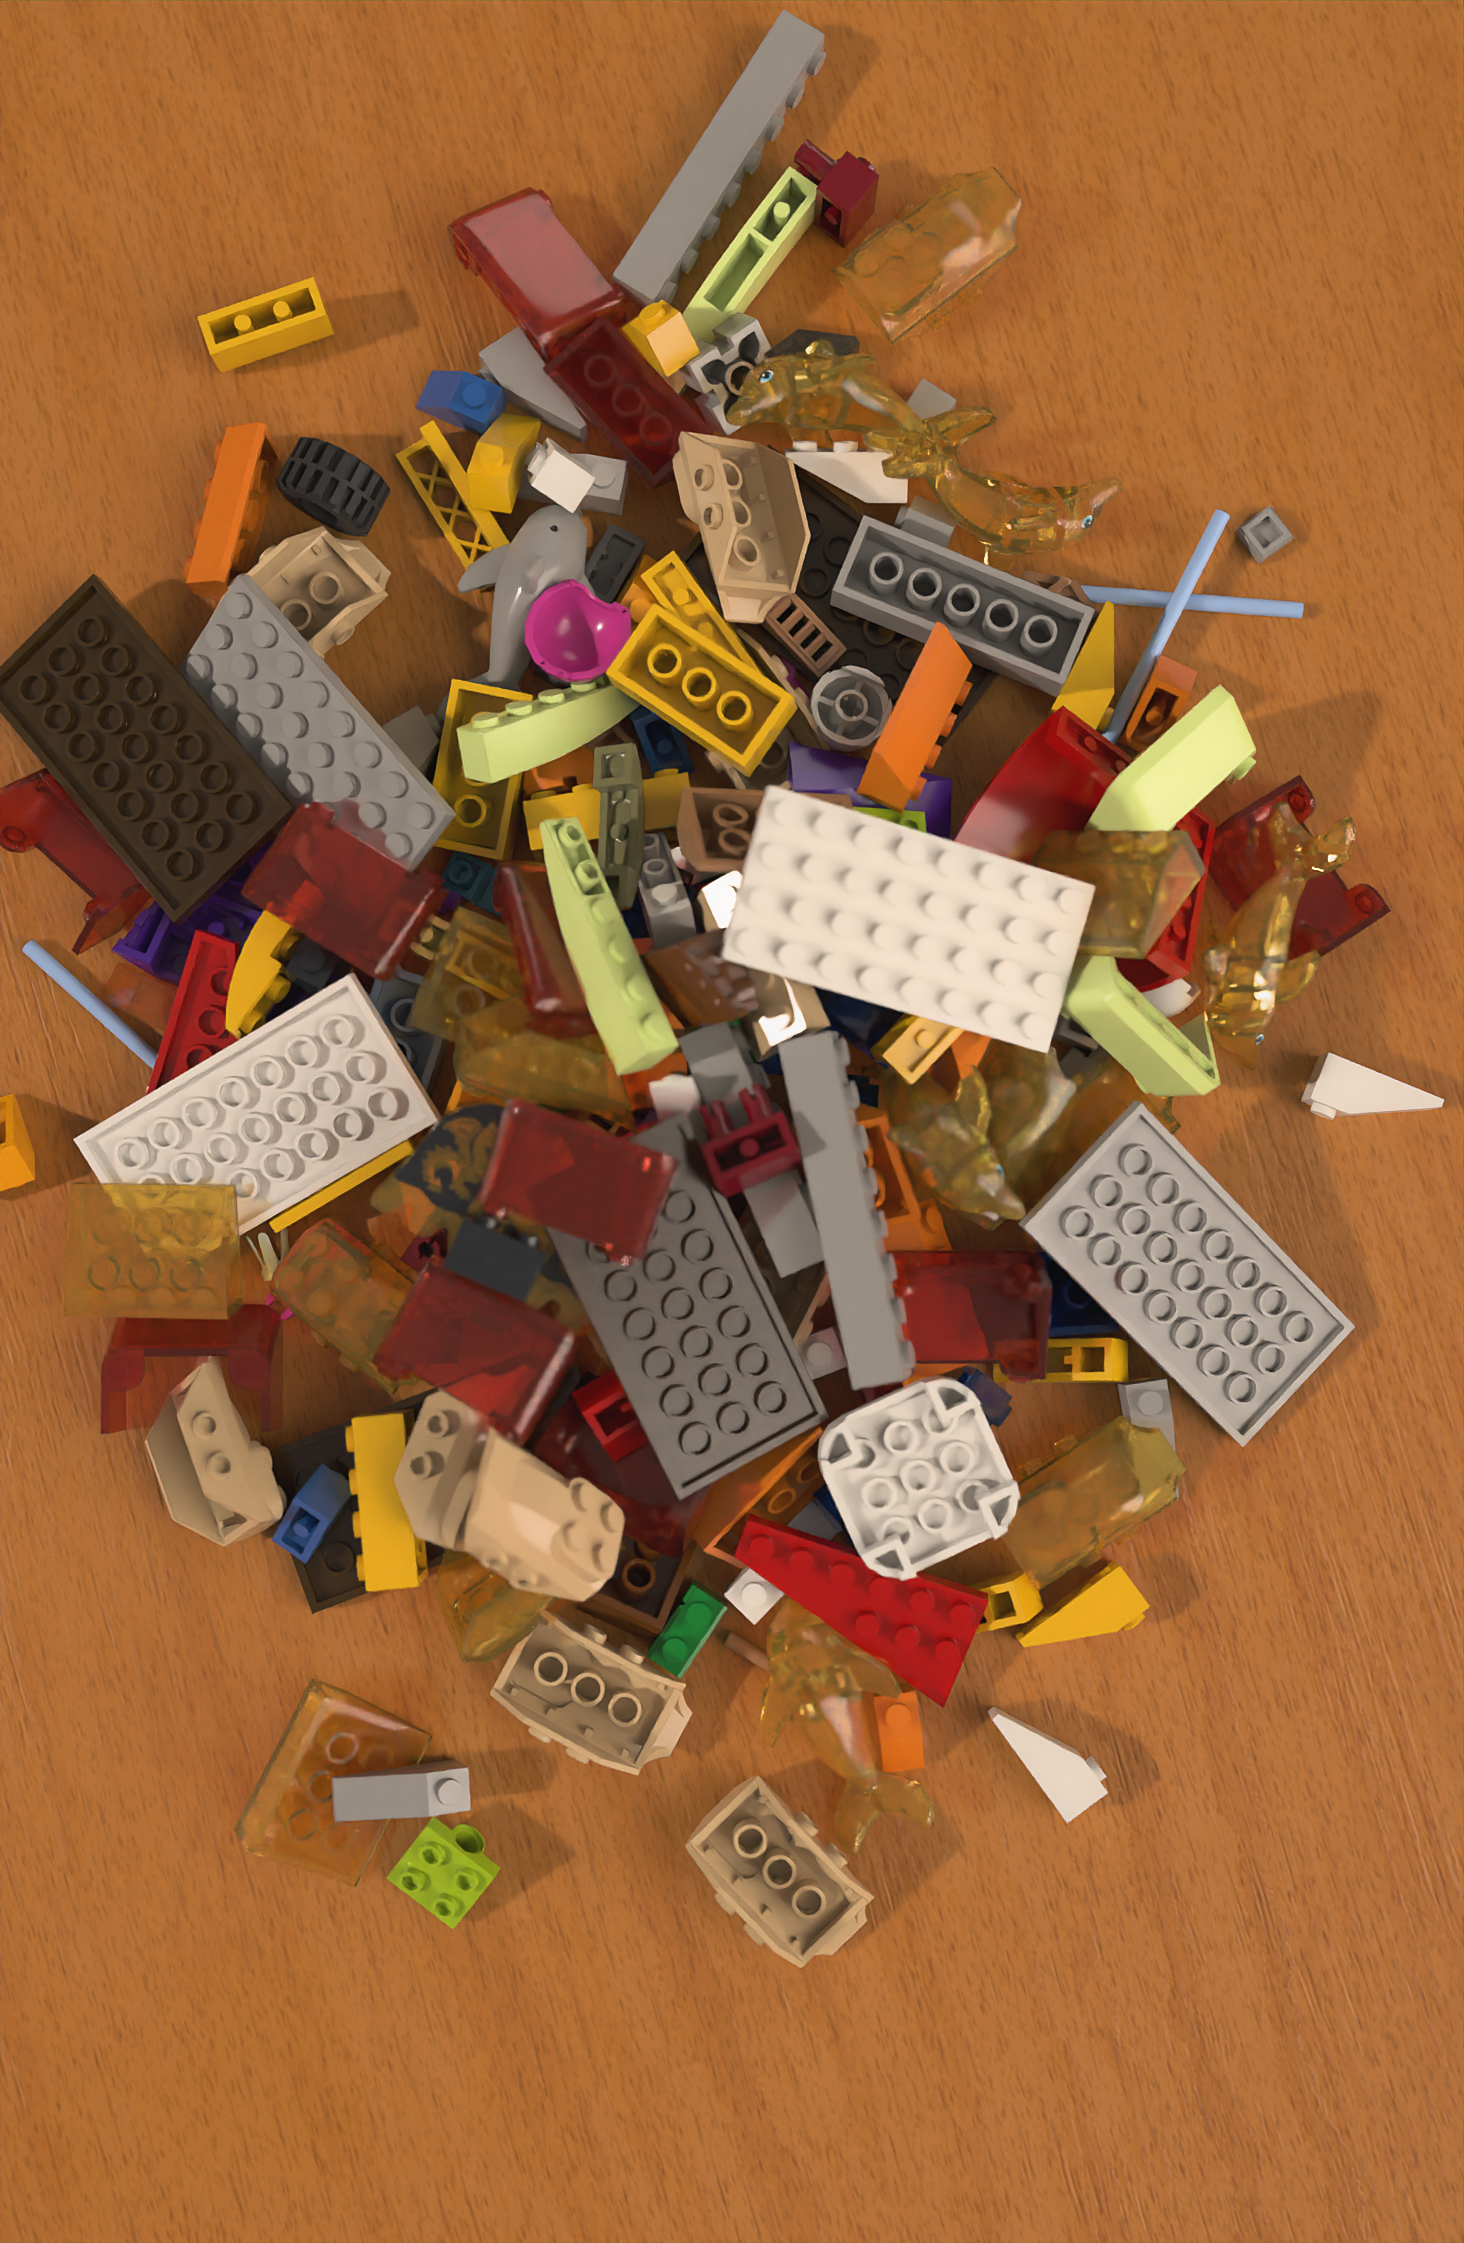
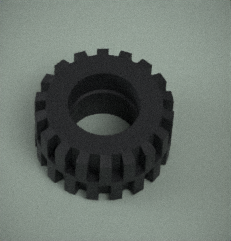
(333, 486)

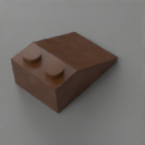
(639, 1590)

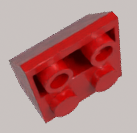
(610, 1415)

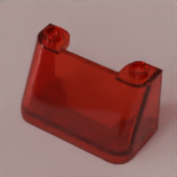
(535, 269)
(1243, 863)
(345, 892)
(547, 976)
(577, 1180)
(976, 1308)
(478, 1349)
(633, 1482)

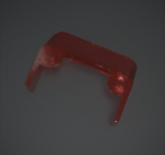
(44, 816)
(248, 1337)

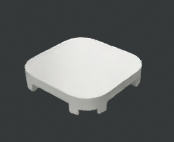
(917, 1476)

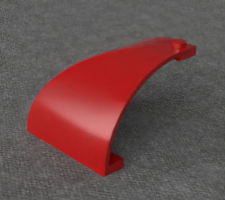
(1057, 785)

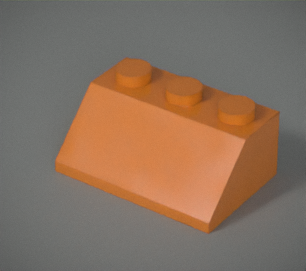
(895, 1192)

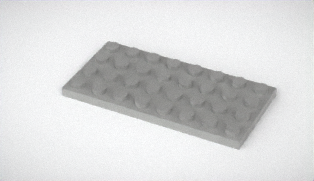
(311, 727)
(1187, 1273)

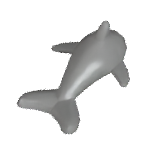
(541, 555)

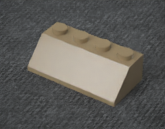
(786, 1005)

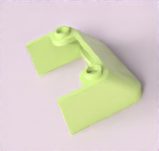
(1179, 768)
(1137, 1034)

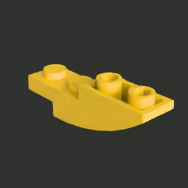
(260, 974)

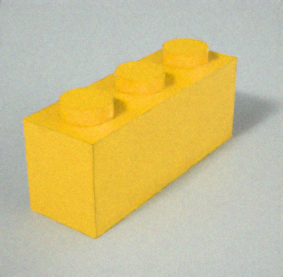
(265, 325)

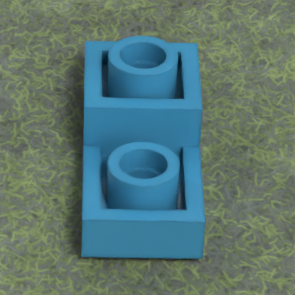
(471, 880)

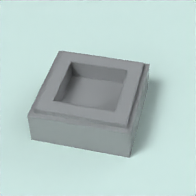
(1264, 534)

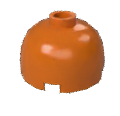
(560, 774)

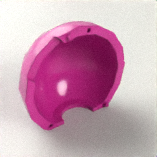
(575, 632)

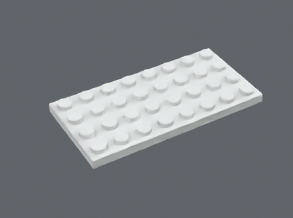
(906, 920)
(273, 1109)

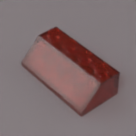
(625, 399)

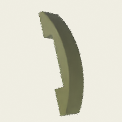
(621, 819)

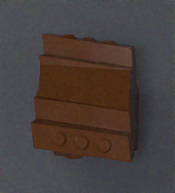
(698, 983)

